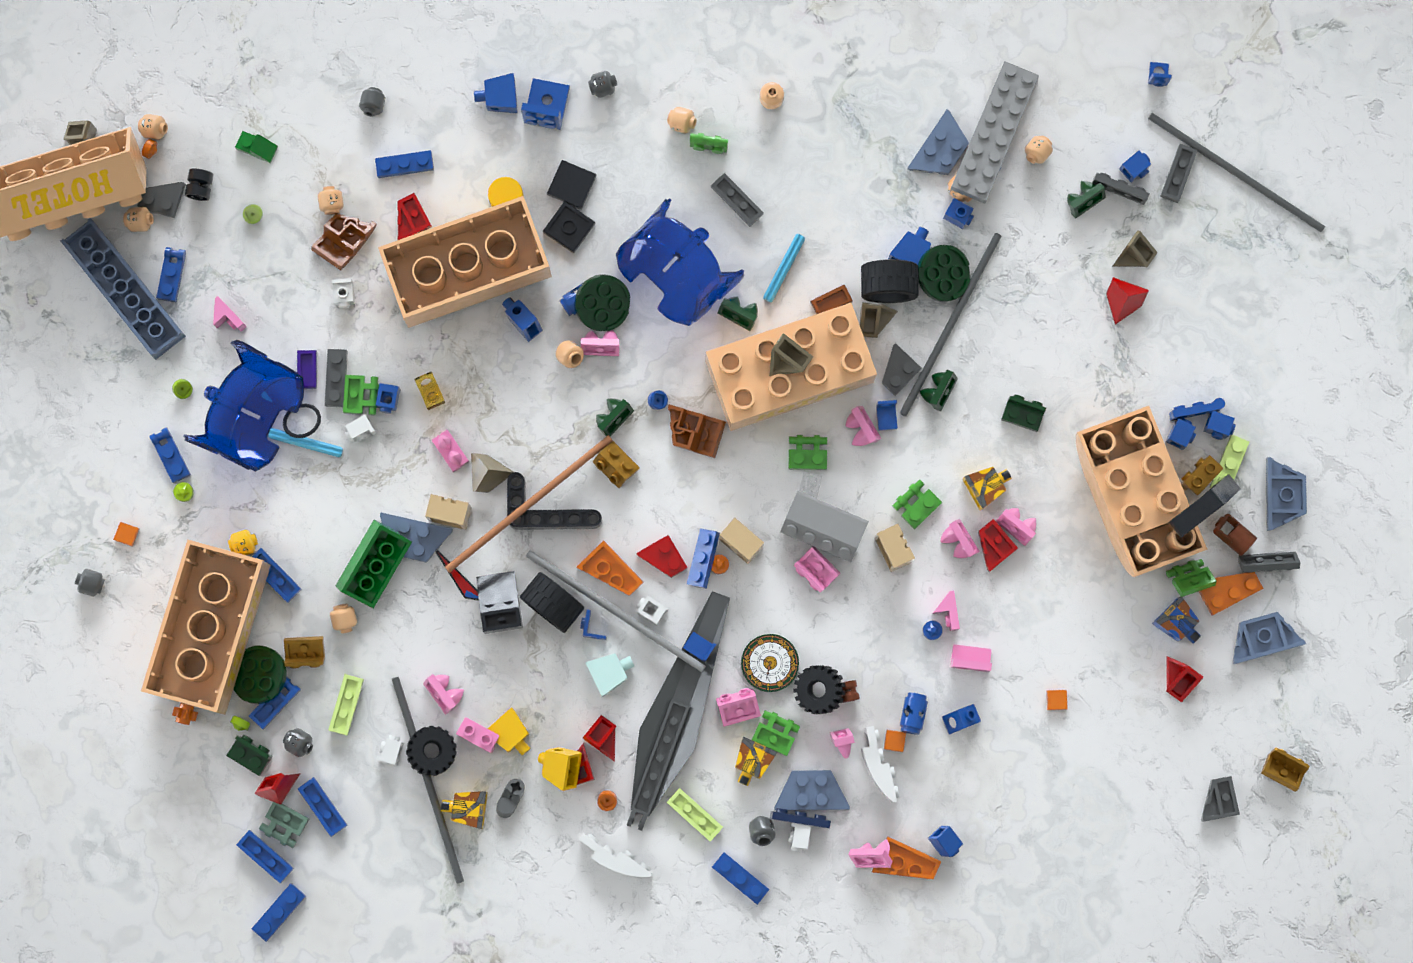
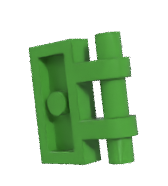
(716, 144)
(354, 394)
(807, 459)
(921, 508)
(1191, 582)
(773, 738)

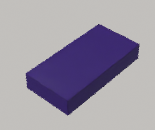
(307, 367)

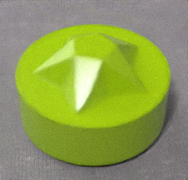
(252, 214)
(182, 388)
(183, 492)
(239, 723)

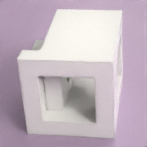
(343, 285)
(359, 429)
(659, 609)
(390, 750)
(799, 837)

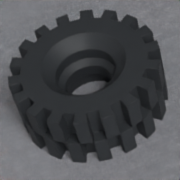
(832, 685)
(427, 765)

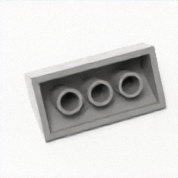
(824, 526)

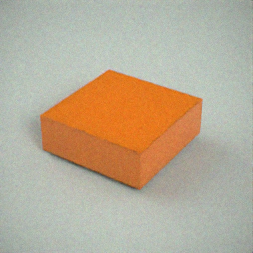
(126, 534)
(1056, 699)
(894, 740)

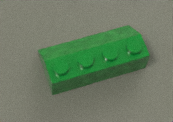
(373, 564)

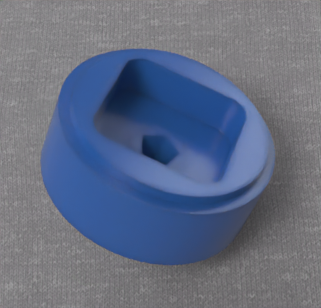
(657, 400)
(932, 630)

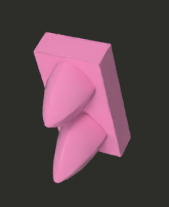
(601, 347)
(868, 433)
(450, 450)
(1022, 531)
(958, 532)
(445, 699)
(842, 740)
(872, 858)

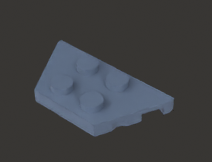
(941, 147)
(1284, 494)
(425, 537)
(1264, 637)
(812, 792)

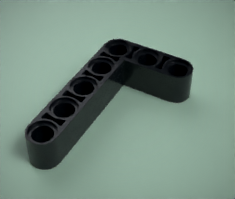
(1205, 506)
(525, 524)

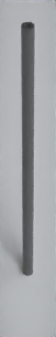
(1236, 172)
(950, 324)
(429, 786)

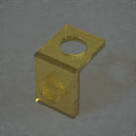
(430, 392)

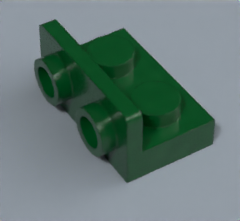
(1023, 413)
(249, 755)

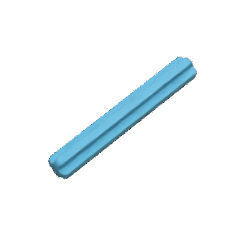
(784, 268)
(307, 443)

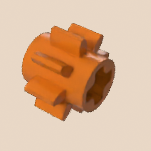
(184, 713)

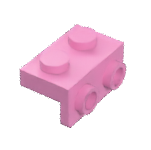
(816, 569)

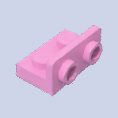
(738, 707)
(478, 735)

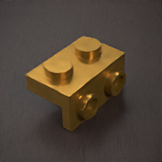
(615, 464)
(1201, 477)
(304, 652)
(1284, 769)

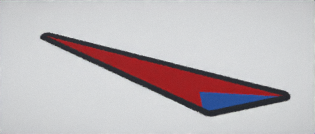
(464, 586)

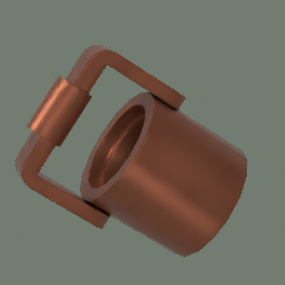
(1239, 538)

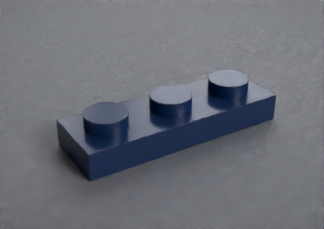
(800, 818)

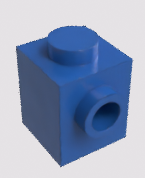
(1136, 166)
(959, 214)
(1219, 425)
(1181, 434)
(945, 841)

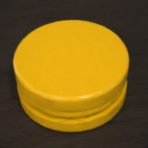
(504, 190)

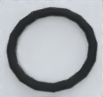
(308, 433)

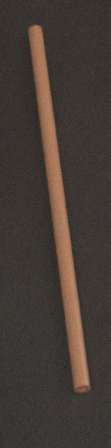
(528, 504)

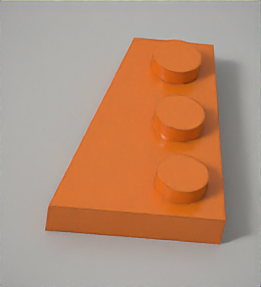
(610, 568)
(1230, 591)
(909, 862)

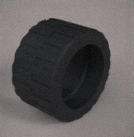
(889, 281)
(552, 602)

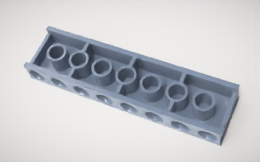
(123, 289)

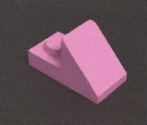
(222, 313)
(948, 605)

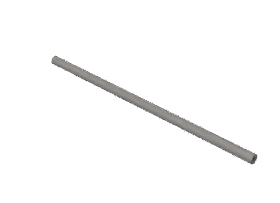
(616, 611)

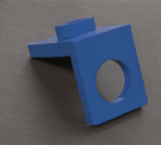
(1159, 79)
(886, 415)
(585, 625)
(699, 646)
(964, 718)

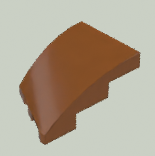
(342, 239)
(695, 431)

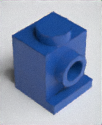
(384, 392)

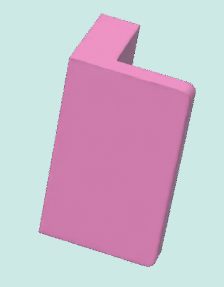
(971, 658)

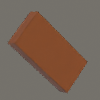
(831, 300)

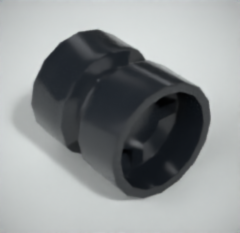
(198, 178)

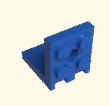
(550, 115)

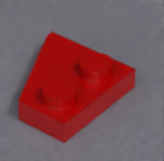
(411, 217)
(995, 544)
(664, 556)

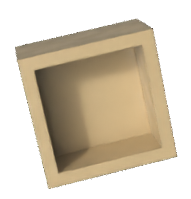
(448, 512)
(741, 540)
(894, 547)

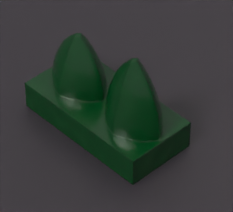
(1091, 196)
(743, 317)
(939, 396)
(619, 413)

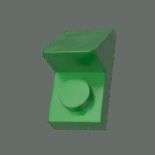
(256, 146)

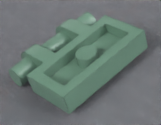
(286, 818)

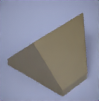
(79, 131)
(1136, 253)
(874, 318)
(788, 357)
(487, 473)

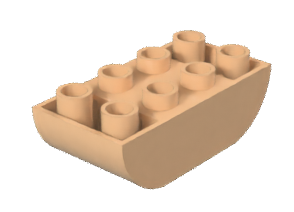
(1136, 491)

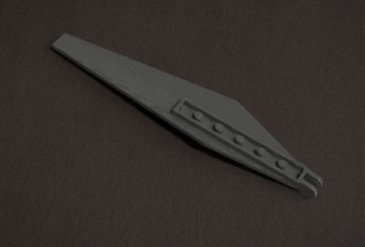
(675, 717)

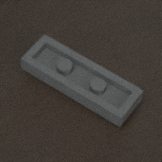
(1178, 173)
(1121, 188)
(737, 200)
(335, 377)
(1269, 562)

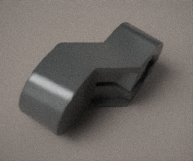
(515, 790)

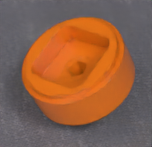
(149, 148)
(720, 564)
(607, 800)

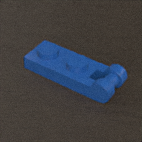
(171, 275)
(1197, 409)
(170, 456)
(266, 712)

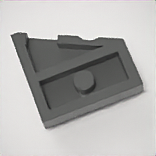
(163, 198)
(899, 370)
(1220, 800)

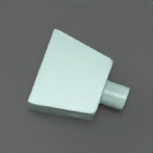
(609, 672)

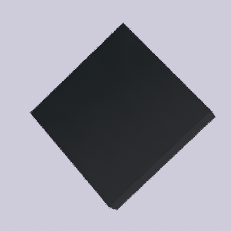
(571, 184)
(569, 227)

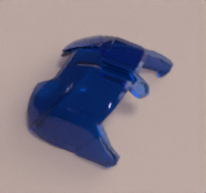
(691, 281)
(259, 387)

